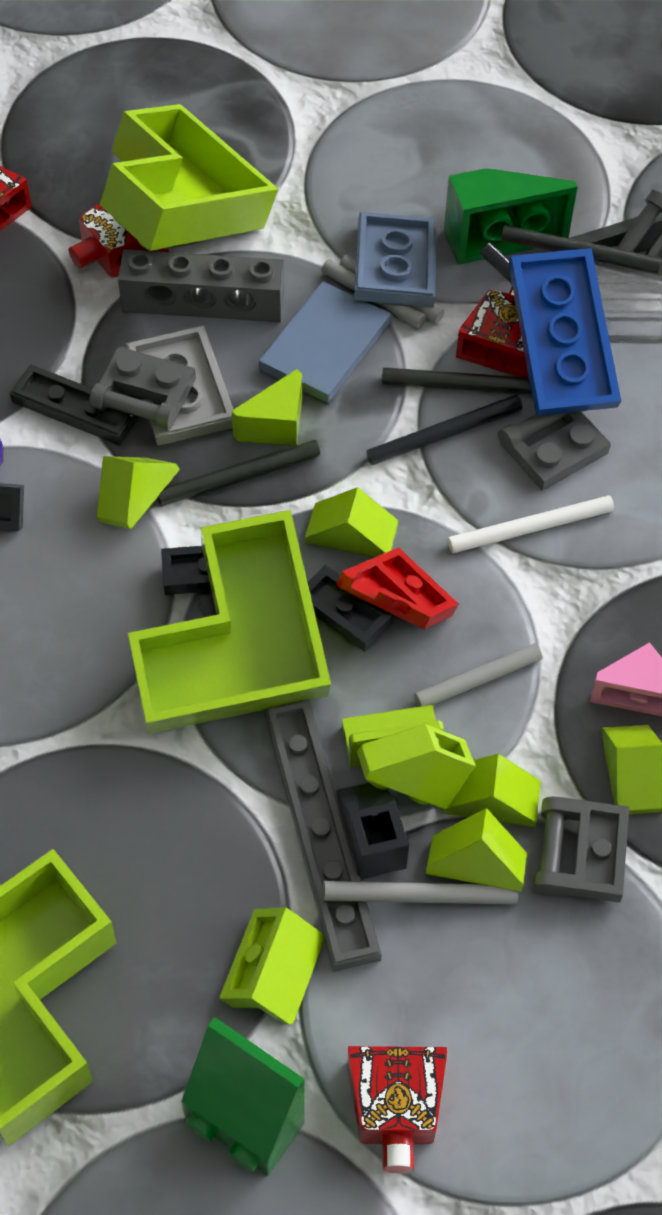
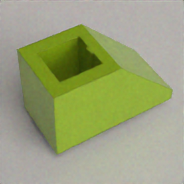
(419, 763)

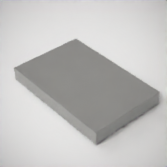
(208, 402)

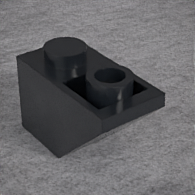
(374, 829)

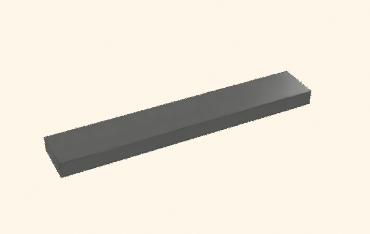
(321, 833)

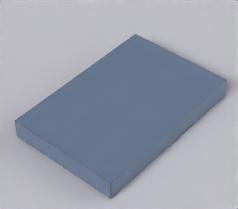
(395, 259)
(325, 341)

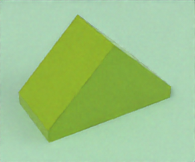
(271, 414)
(130, 488)
(352, 524)
(634, 767)
(502, 789)
(478, 853)

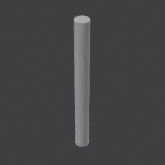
(417, 893)

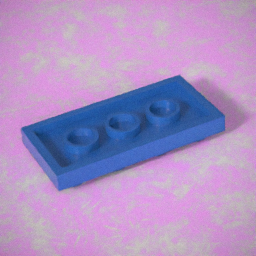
(564, 332)

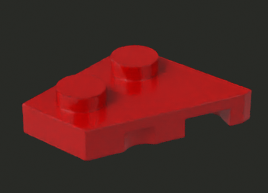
(400, 588)

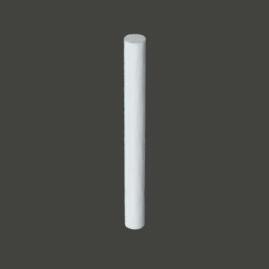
(530, 524)

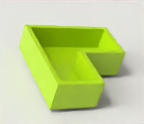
(181, 181)
(256, 648)
(45, 938)

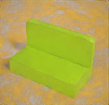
(374, 726)
(273, 964)

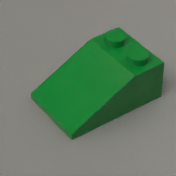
(490, 198)
(243, 1099)

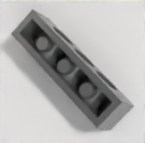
(201, 285)

